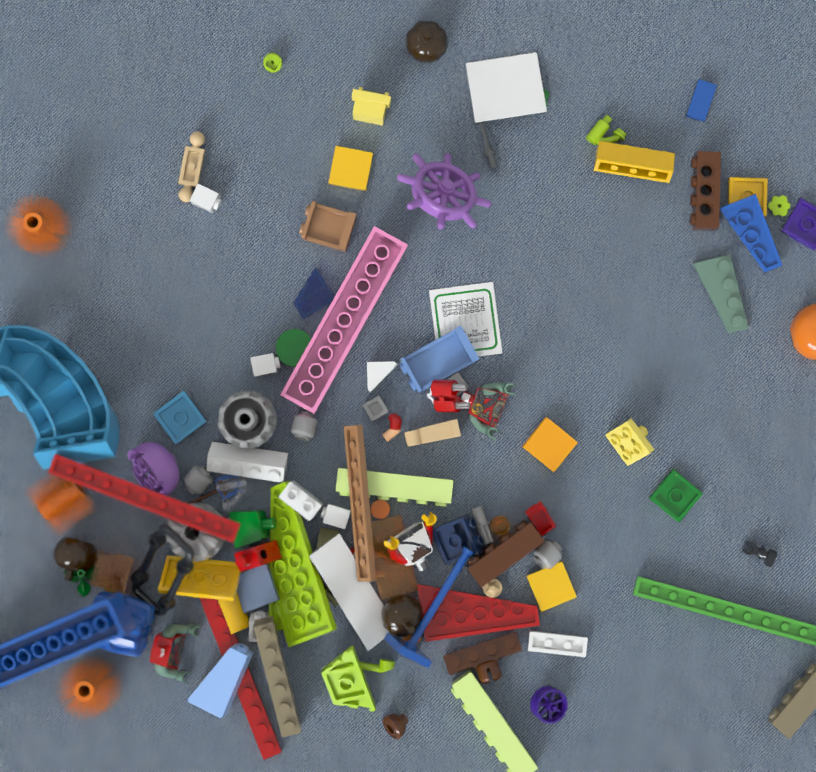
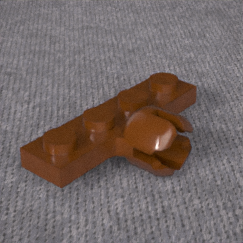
(483, 657)

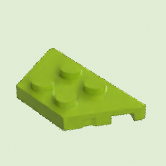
(347, 681)

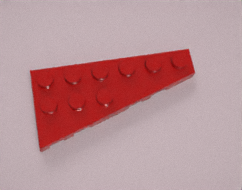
(473, 614)

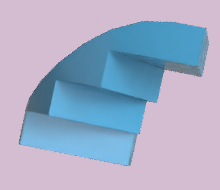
(57, 397)

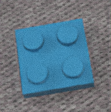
(180, 417)

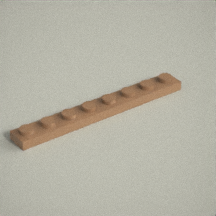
(360, 503)

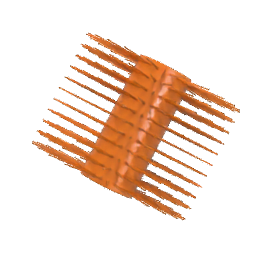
(36, 224)
(60, 501)
(89, 687)

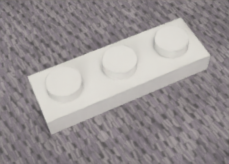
(557, 643)

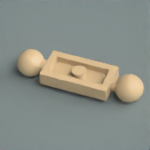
(191, 166)

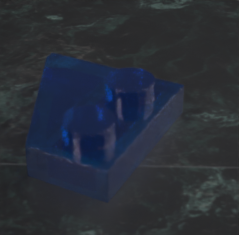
(313, 295)

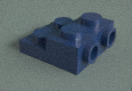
(455, 535)

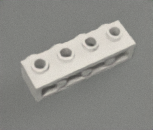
(247, 462)

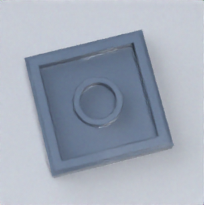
(257, 588)

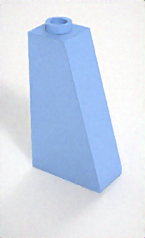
(222, 683)

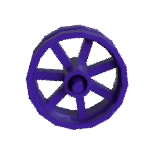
(549, 705)

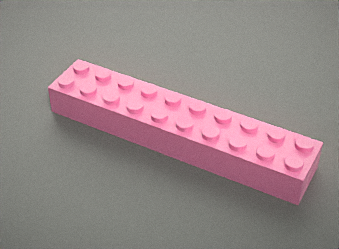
(344, 320)

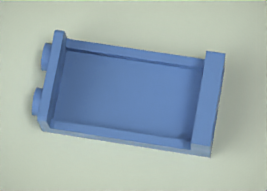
(439, 359)

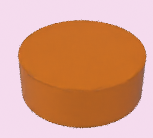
(380, 509)

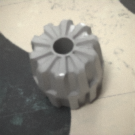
(261, 424)
(203, 545)

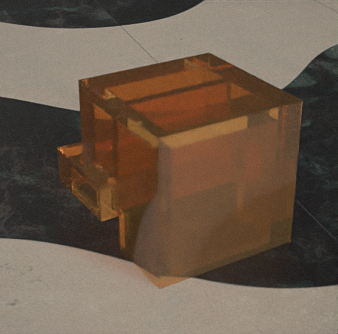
(111, 571)

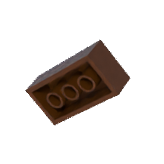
(504, 553)

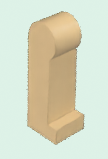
(433, 433)

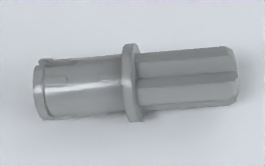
(482, 525)

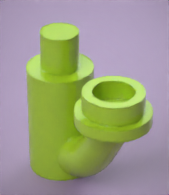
(600, 128)

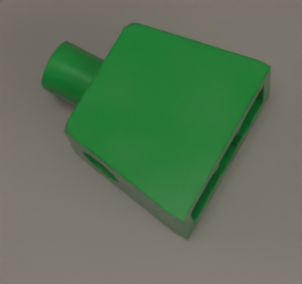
(253, 526)

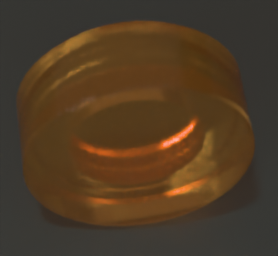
(499, 525)

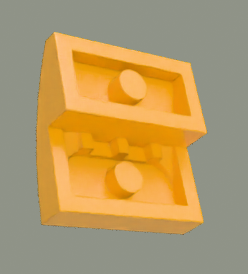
(549, 444)

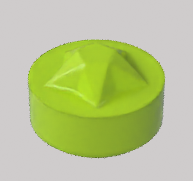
(272, 62)

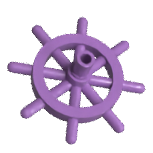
(444, 191)

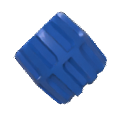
(143, 617)

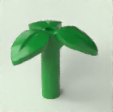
(81, 576)

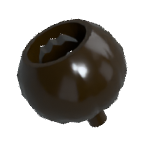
(426, 41)
(74, 555)
(402, 615)

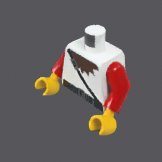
(413, 543)

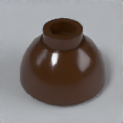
(395, 725)

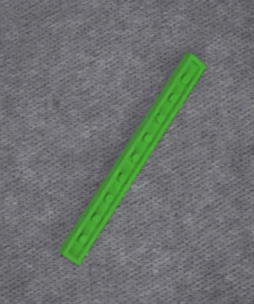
(725, 610)

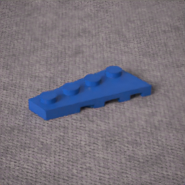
(750, 225)

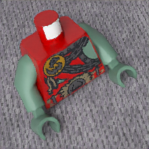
(487, 406)
(168, 650)

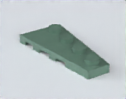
(723, 290)

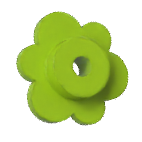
(784, 205)

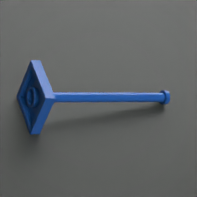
(409, 648)

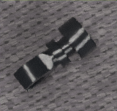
(769, 556)

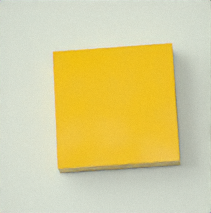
(350, 168)
(743, 187)
(551, 586)

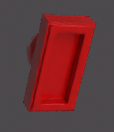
(540, 518)

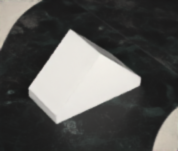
(377, 372)

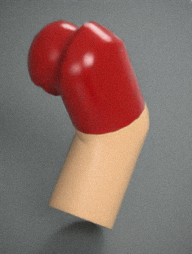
(395, 427)

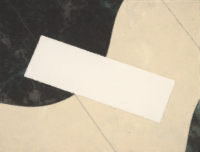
(355, 598)

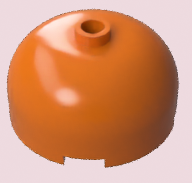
(804, 331)

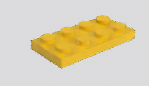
(207, 580)

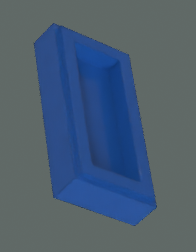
(701, 100)

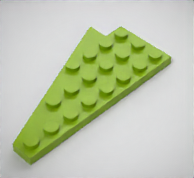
(303, 604)

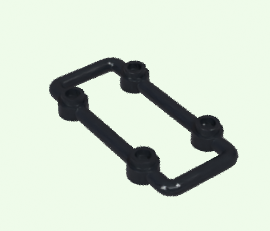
(183, 567)

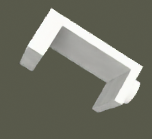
(301, 500)

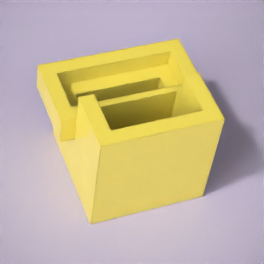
(370, 106)

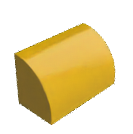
(234, 615)

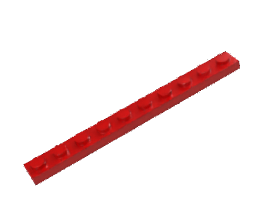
(144, 498)
(247, 691)

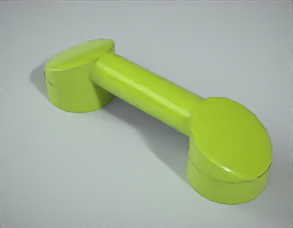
(384, 665)

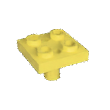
(630, 441)

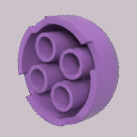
(162, 463)

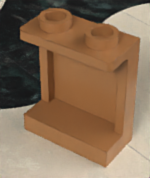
(328, 226)

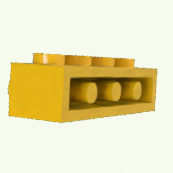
(634, 161)

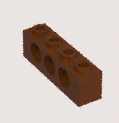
(712, 162)

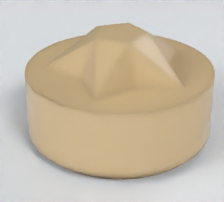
(493, 588)

